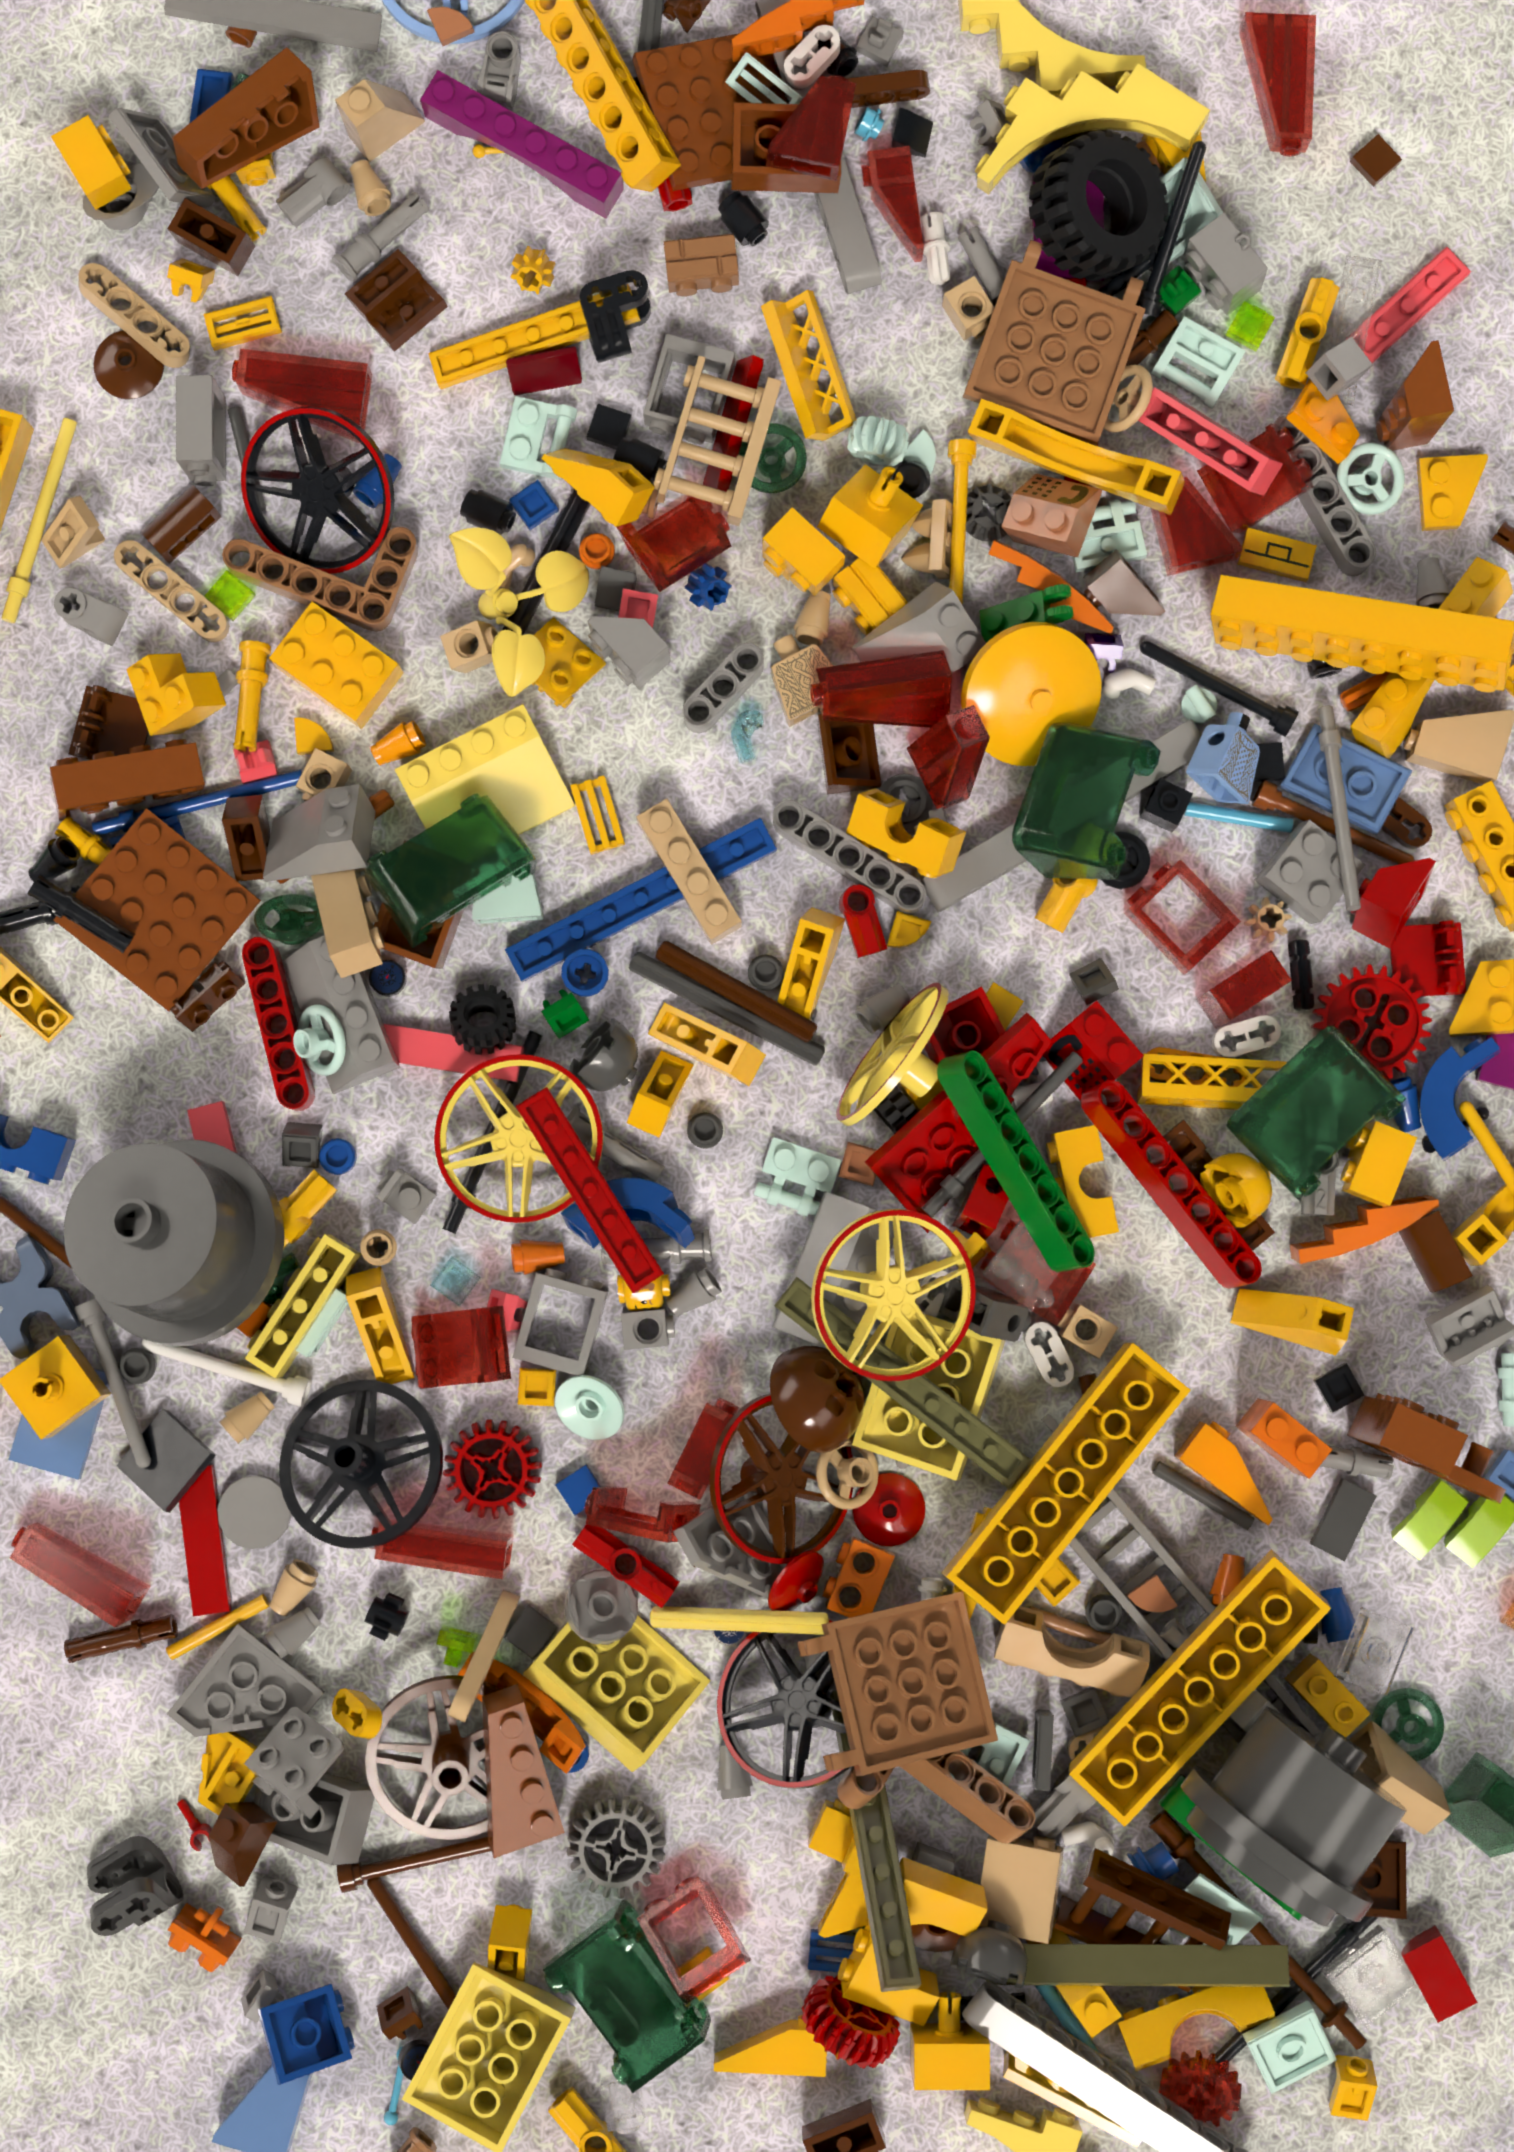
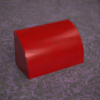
(1437, 1974)

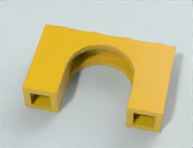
(931, 1899)

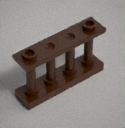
(1139, 1893)

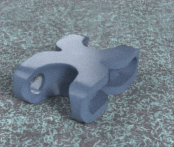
(29, 1295)

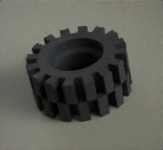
(478, 1002)
(896, 1110)

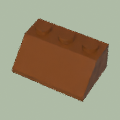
(1418, 405)

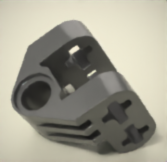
(145, 1883)

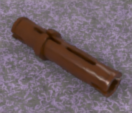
(109, 1641)

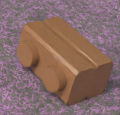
(701, 264)

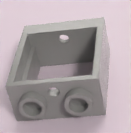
(687, 353)
(201, 429)
(551, 1359)

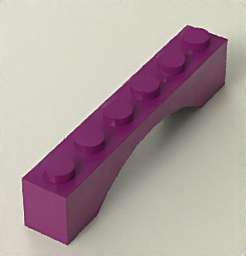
(481, 119)

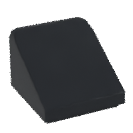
(913, 132)

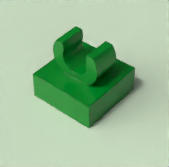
(1178, 291)
(564, 1014)

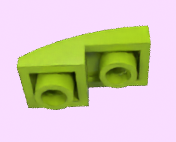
(1431, 1519)
(1481, 1529)

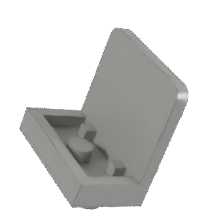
(294, 1760)

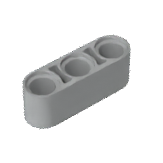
(727, 671)

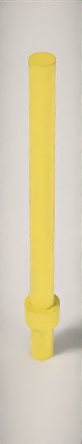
(18, 586)

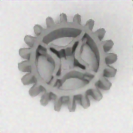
(599, 1844)

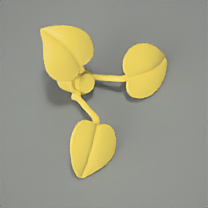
(563, 580)

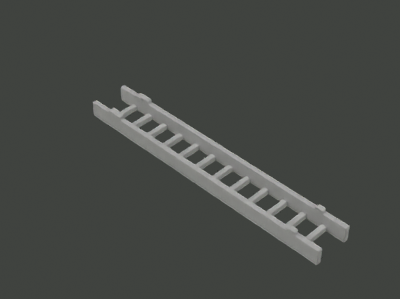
(1186, 1586)

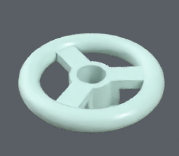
(1357, 482)
(313, 1040)

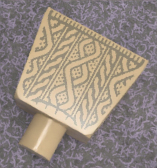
(794, 676)

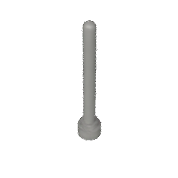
(93, 1317)

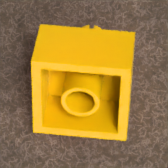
(870, 514)
(54, 1386)
(949, 2052)

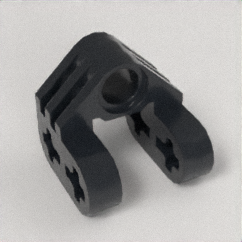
(605, 323)

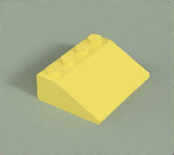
(495, 760)
(964, 1376)
(619, 1691)
(489, 2055)

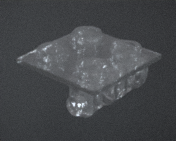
(1022, 1270)

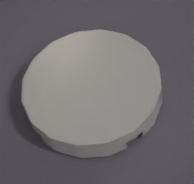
(253, 1512)
(600, 1607)

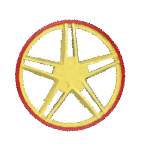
(900, 1057)
(511, 1137)
(893, 1295)

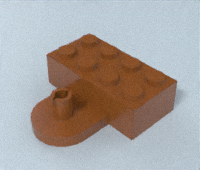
(1424, 1442)

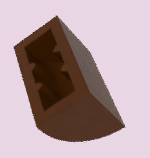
(181, 524)
(1435, 1252)

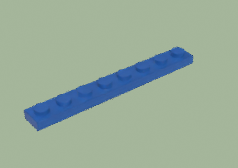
(634, 903)

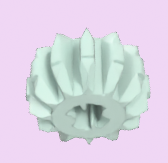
(878, 440)

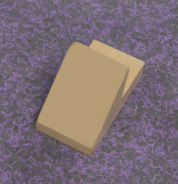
(72, 532)

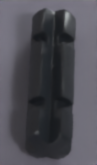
(1301, 975)

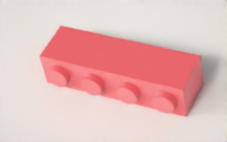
(1210, 442)

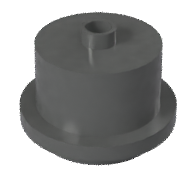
(175, 1239)
(1296, 1816)

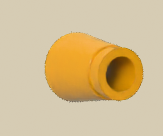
(399, 743)

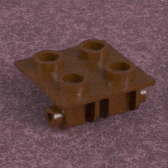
(107, 724)

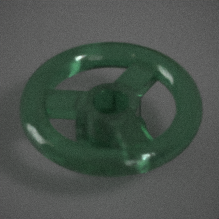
(775, 470)
(292, 926)
(1420, 1728)

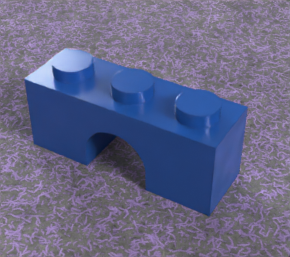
(43, 1154)

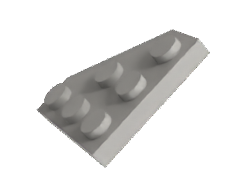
(713, 1552)
(242, 1689)

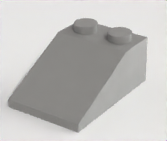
(925, 624)
(322, 835)
(334, 1831)

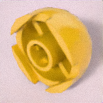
(1238, 1187)

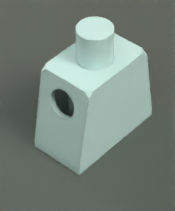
(510, 904)

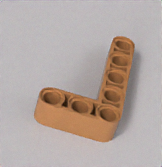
(328, 584)
(962, 1793)

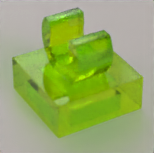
(1250, 326)
(456, 1642)

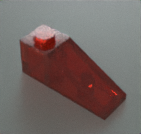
(894, 194)

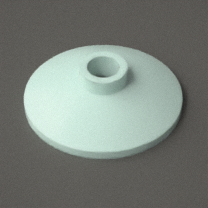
(589, 1407)

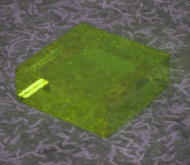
(230, 595)

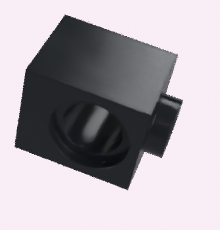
(1166, 805)

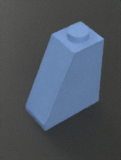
(265, 2116)

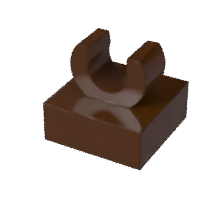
(399, 2014)

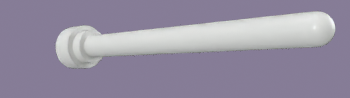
(293, 1389)

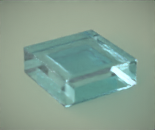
(456, 1281)

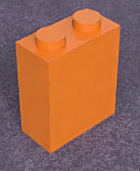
(1284, 1438)

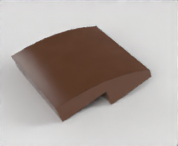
(396, 300)

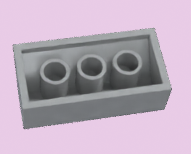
(351, 999)
(855, 1255)

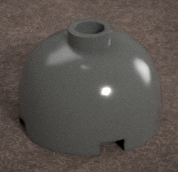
(607, 1058)
(992, 1954)

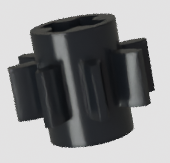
(387, 1616)

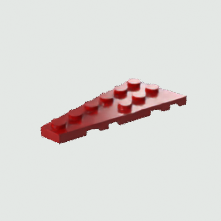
(937, 1138)

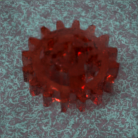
(1202, 2087)

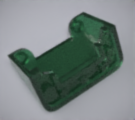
(1077, 801)
(449, 867)
(1313, 1109)
(628, 1996)

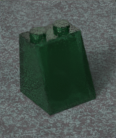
(1483, 1806)

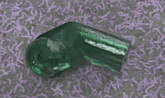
(288, 1265)

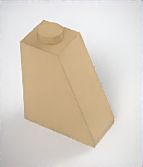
(376, 117)
(1462, 745)
(1402, 1778)

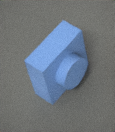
(1503, 1472)

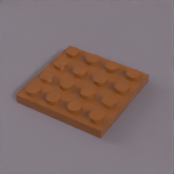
(695, 104)
(172, 902)

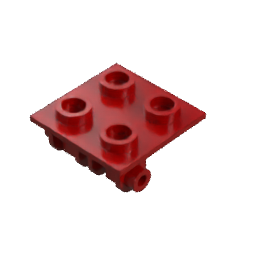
(1431, 958)

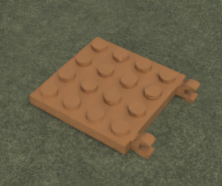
(1055, 349)
(906, 1684)

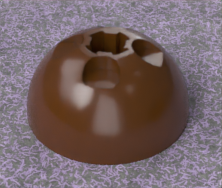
(816, 1398)

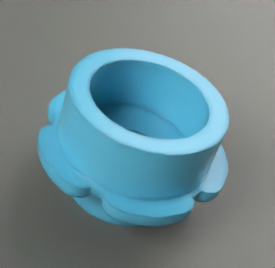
(869, 124)

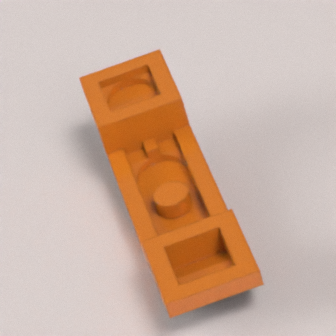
(549, 1722)

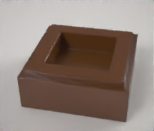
(1375, 160)

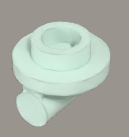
(1199, 705)

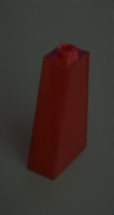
(1281, 69)
(303, 381)
(886, 691)
(450, 1549)
(79, 1574)

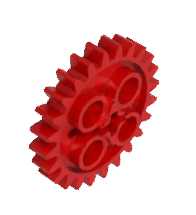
(1400, 1038)

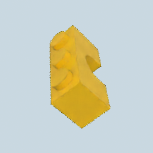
(879, 825)
(1071, 1153)

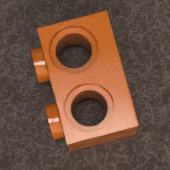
(867, 1582)

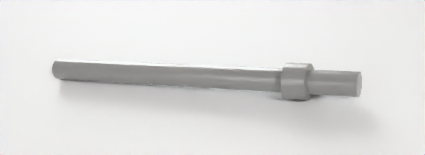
(1330, 744)

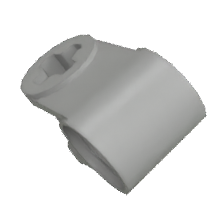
(500, 76)
(94, 616)

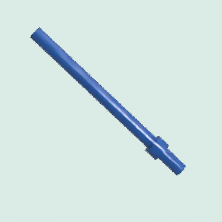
(128, 817)

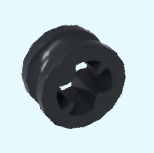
(1322, 669)

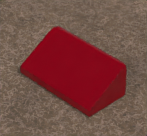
(544, 370)

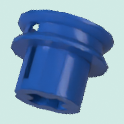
(577, 961)
(1154, 1861)

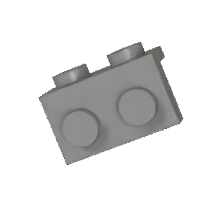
(1469, 1327)

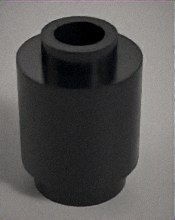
(743, 219)
(641, 456)
(488, 511)

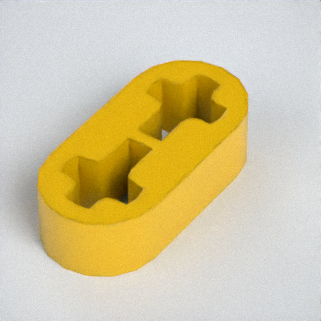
(356, 1713)

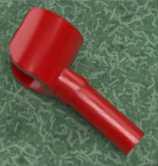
(194, 1824)

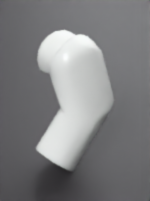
(1127, 678)
(1090, 1834)

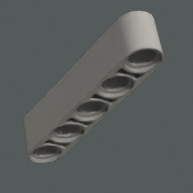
(1336, 508)
(841, 841)

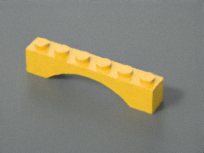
(1113, 472)
(1395, 704)

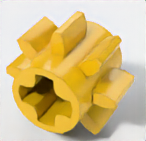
(533, 270)

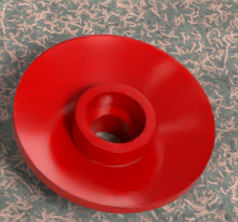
(907, 1521)
(796, 1582)

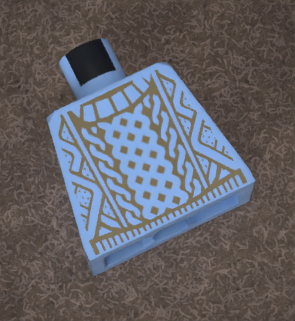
(1226, 760)

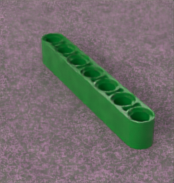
(1015, 1161)

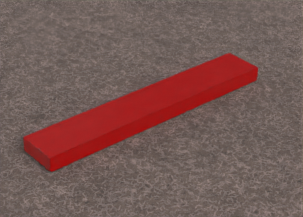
(589, 1190)

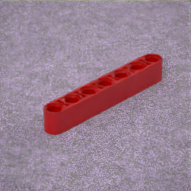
(1155, 1178)

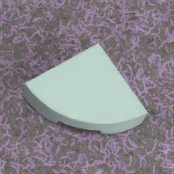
(922, 451)

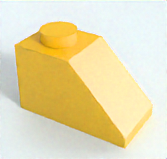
(659, 1094)
(846, 1909)
(510, 1940)

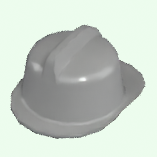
(130, 207)

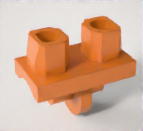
(204, 1933)

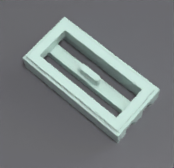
(739, 70)
(323, 1324)

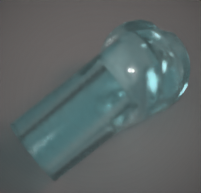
(742, 731)

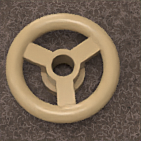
(1130, 399)
(851, 1473)

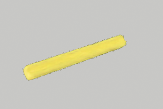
(738, 1620)

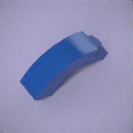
(1438, 1095)
(641, 1202)

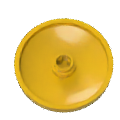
(1027, 683)

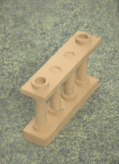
(752, 433)

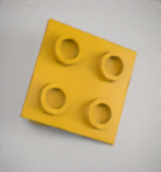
(567, 663)

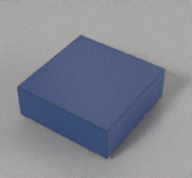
(533, 505)
(577, 1487)

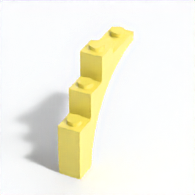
(1027, 43)
(1038, 118)
(1019, 2131)

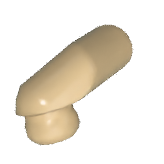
(520, 556)

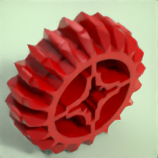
(478, 1459)
(848, 2027)

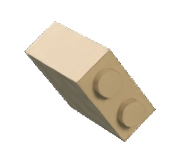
(1022, 1885)

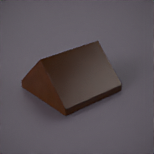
(848, 756)

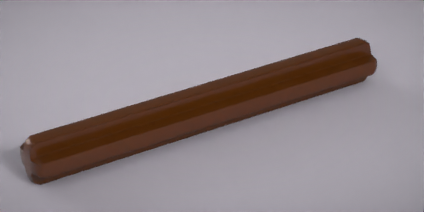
(736, 991)

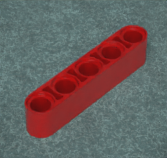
(266, 1011)

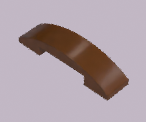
(1195, 1157)

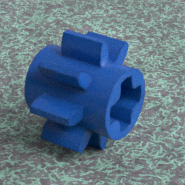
(708, 586)

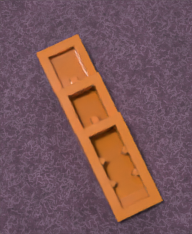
(785, 26)
(1040, 577)
(1372, 1226)

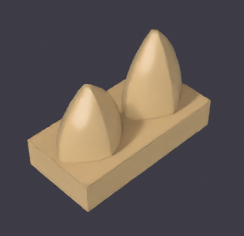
(934, 555)

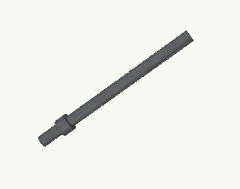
(953, 1185)

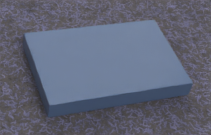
(1368, 778)
(65, 1451)

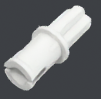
(936, 248)

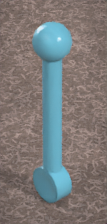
(391, 2116)

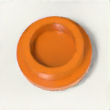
(596, 550)

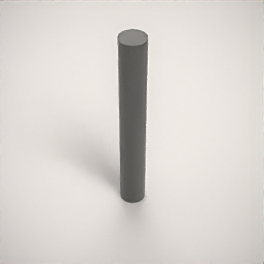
(242, 440)
(1203, 1495)

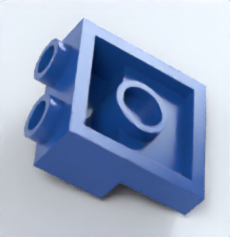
(306, 2033)

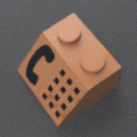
(1051, 514)

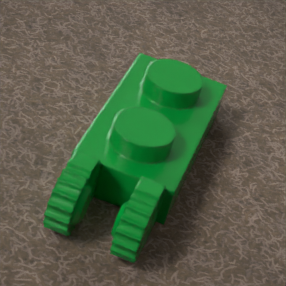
(1028, 608)

